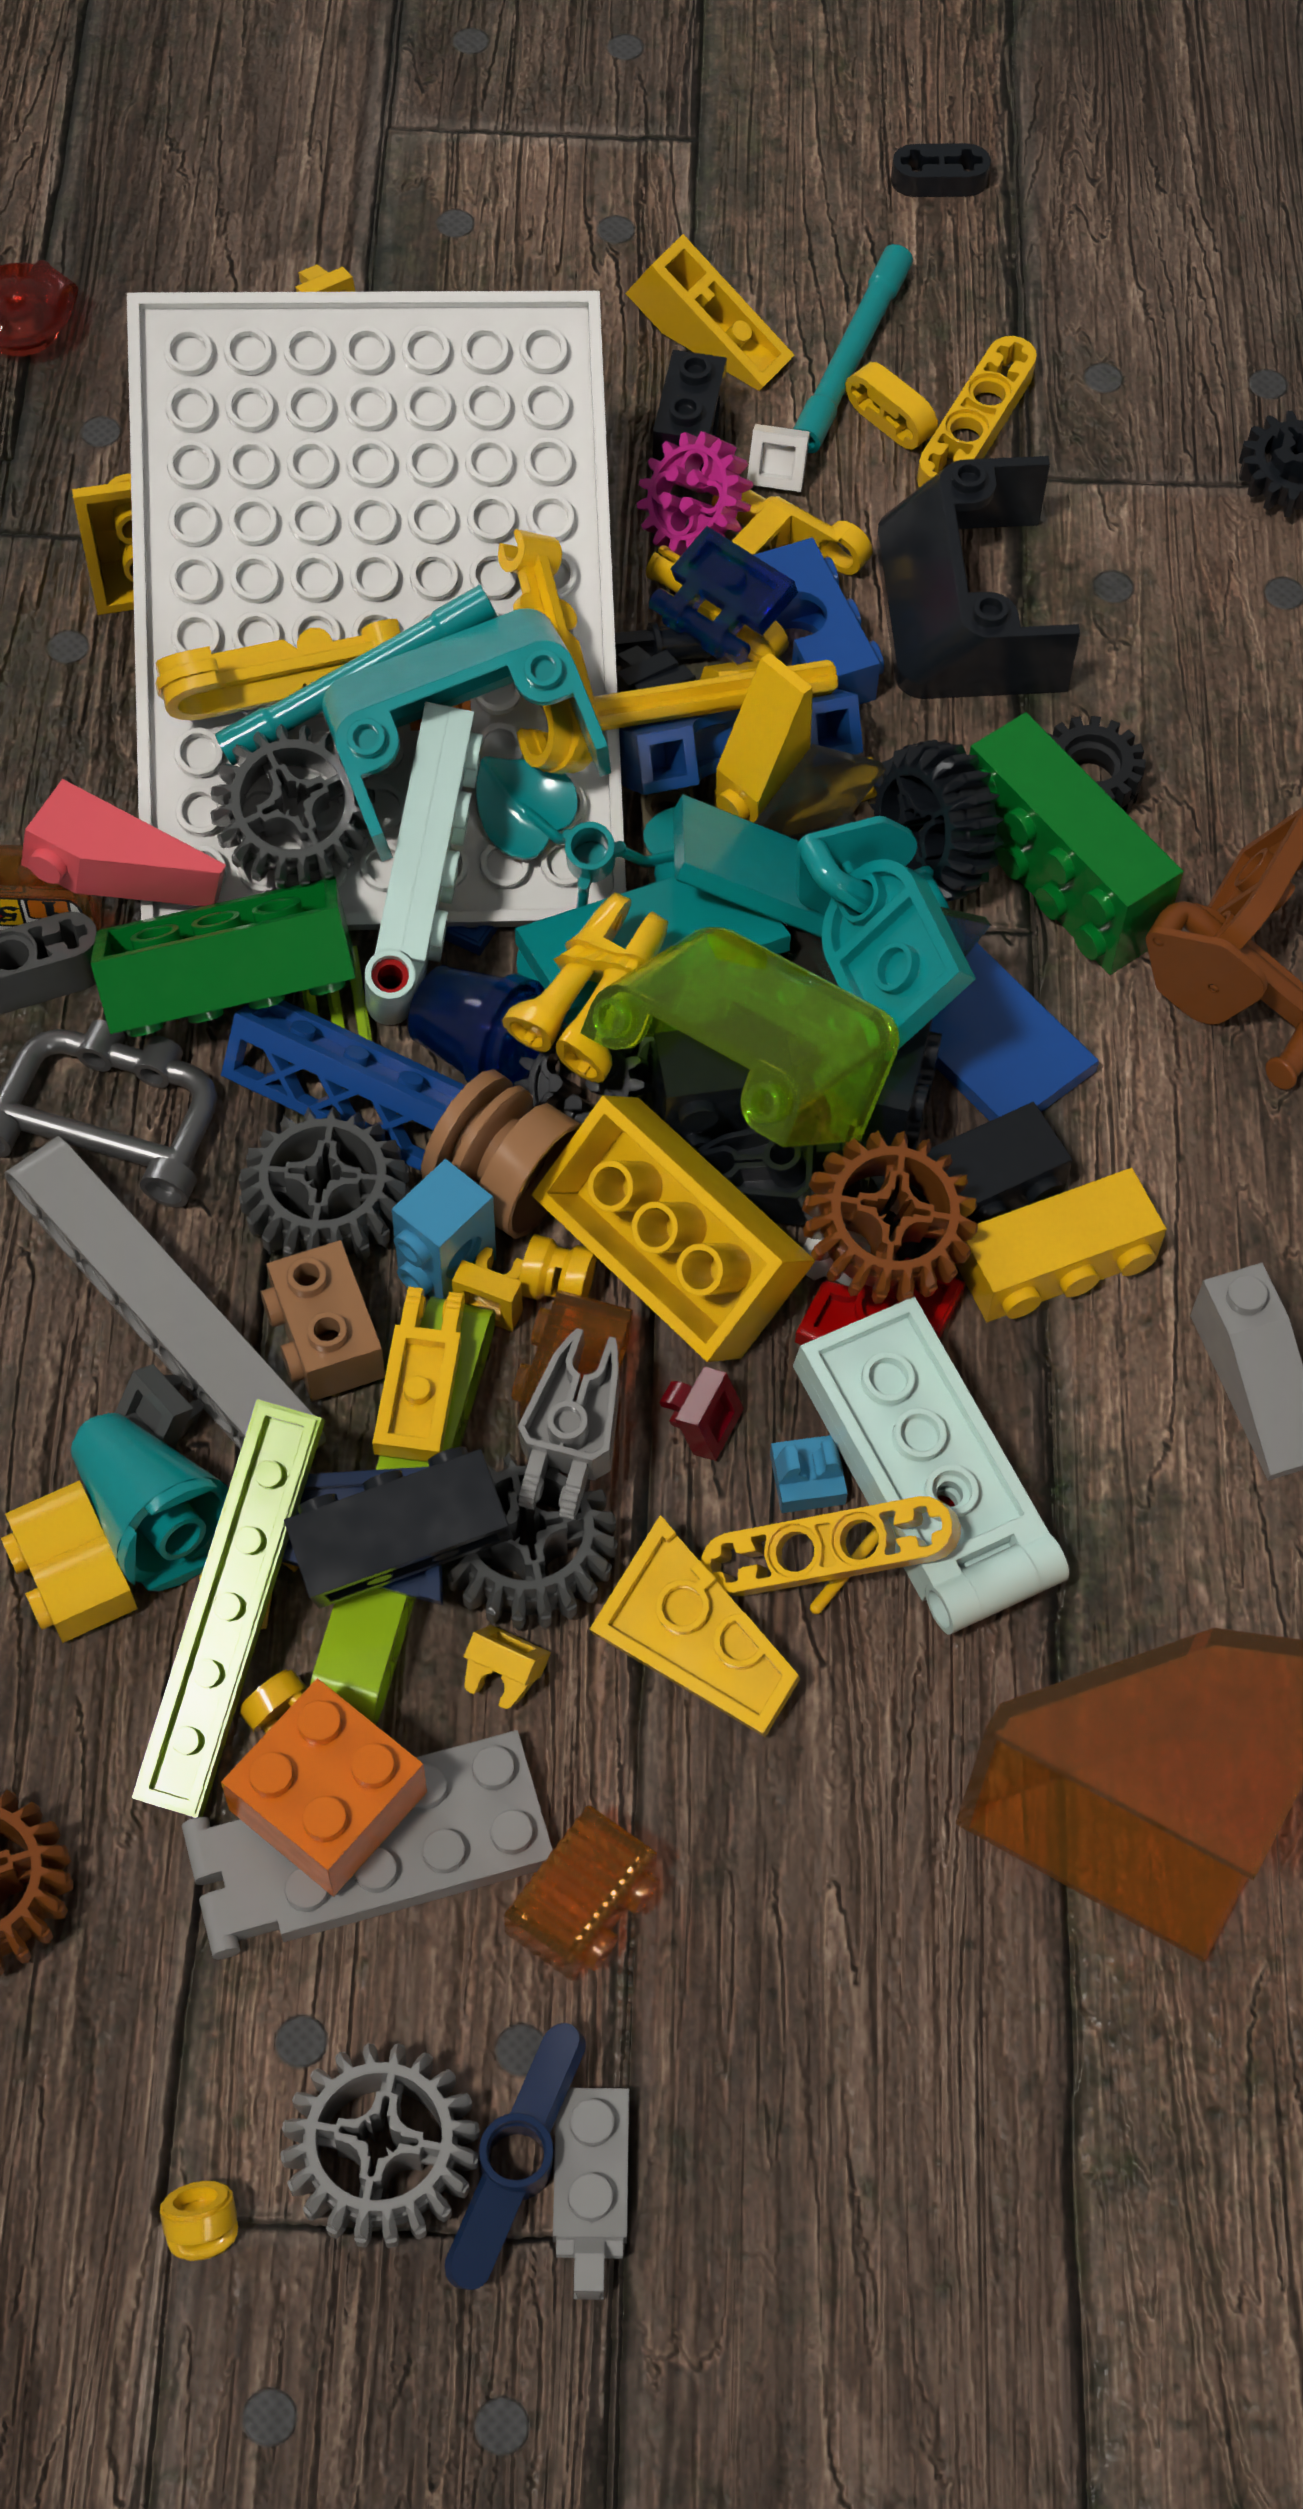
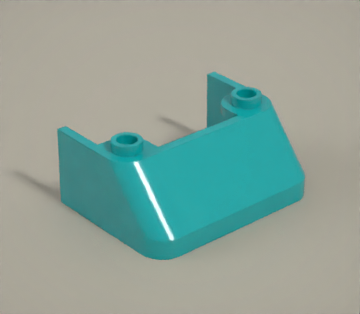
(506, 650)

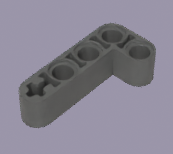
(50, 957)

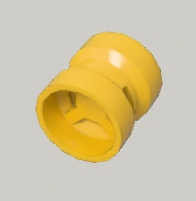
(555, 1268)

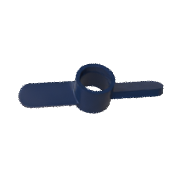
(498, 2198)

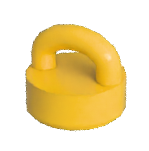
(272, 1700)
(199, 2220)

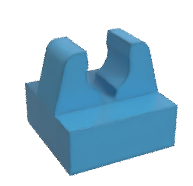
(808, 1474)

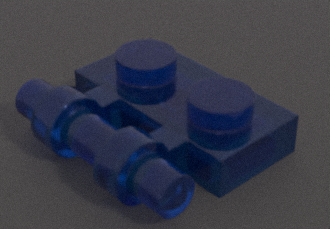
(733, 581)

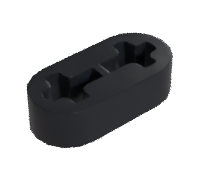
(940, 170)

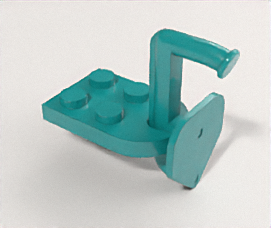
(882, 920)

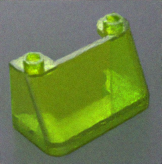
(808, 1043)

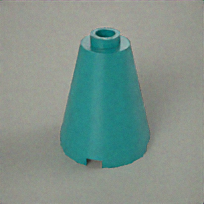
(148, 1501)

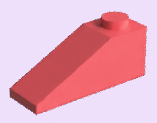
(113, 854)

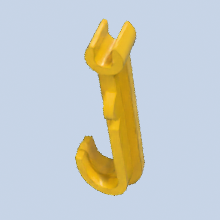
(536, 563)
(256, 676)

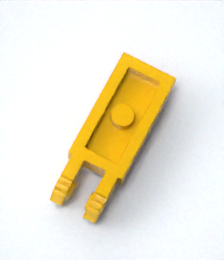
(419, 1381)

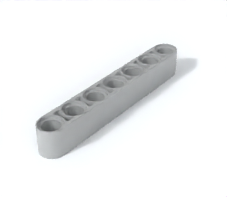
(148, 1288)

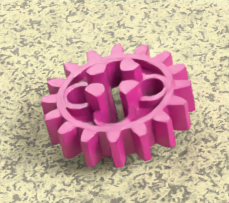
(682, 467)

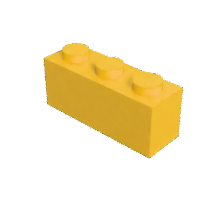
(1062, 1246)

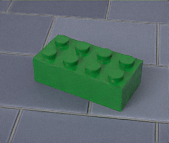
(1074, 845)
(223, 957)

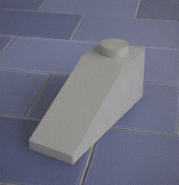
(1256, 1363)

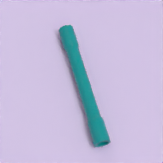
(882, 288)
(455, 616)

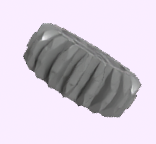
(349, 2136)

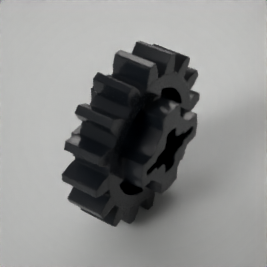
(1282, 476)

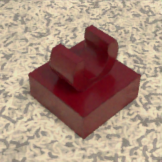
(704, 1411)

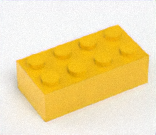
(672, 1228)

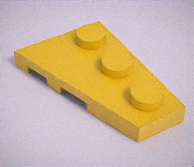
(694, 1634)

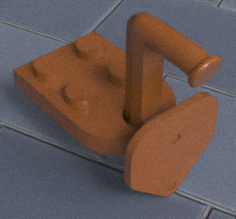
(1216, 965)

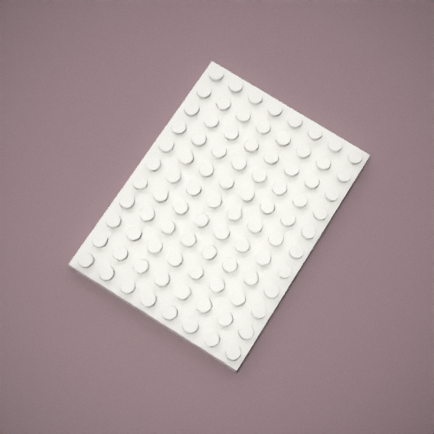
(349, 474)

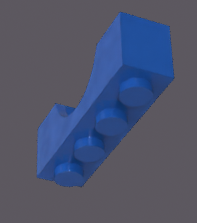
(688, 749)

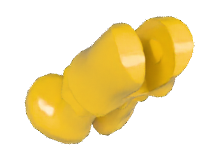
(588, 958)

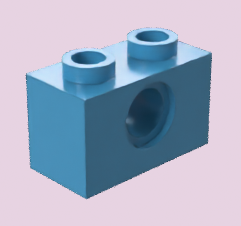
(439, 1226)

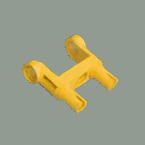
(768, 526)

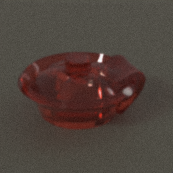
(33, 306)

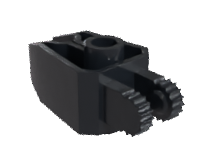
(772, 1174)

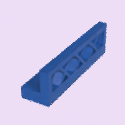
(339, 1061)

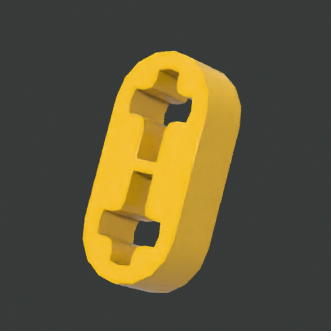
(891, 405)

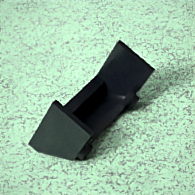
(937, 630)

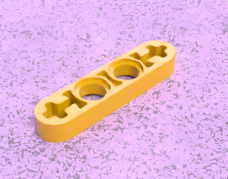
(973, 415)
(828, 1537)

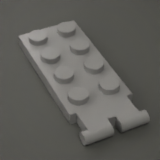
(464, 1834)

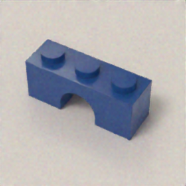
(828, 616)

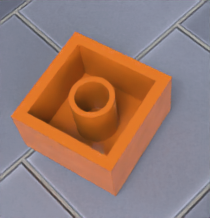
(325, 1786)

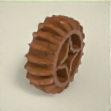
(939, 1220)
(40, 1867)

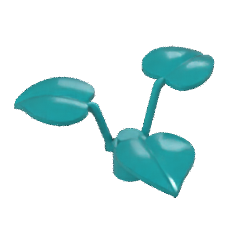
(530, 807)

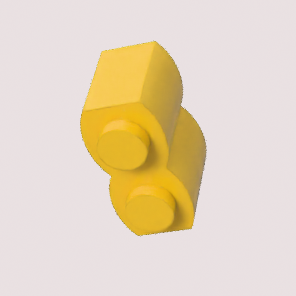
(69, 1563)

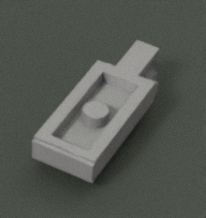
(591, 2183)

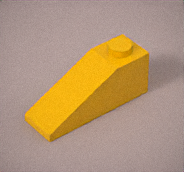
(707, 315)
(765, 740)

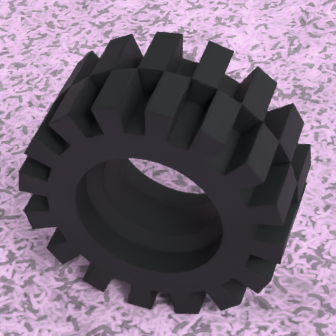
(1108, 750)

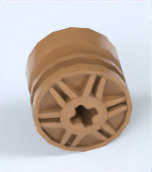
(501, 1146)

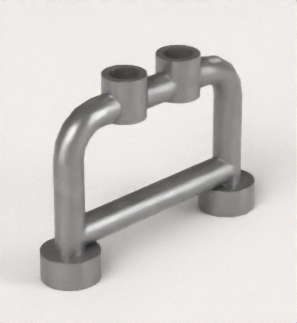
(167, 1171)

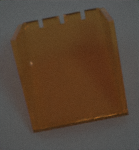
(1150, 1778)

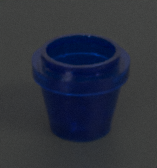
(461, 1018)

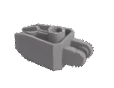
(570, 1424)

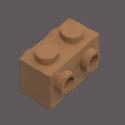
(324, 1321)

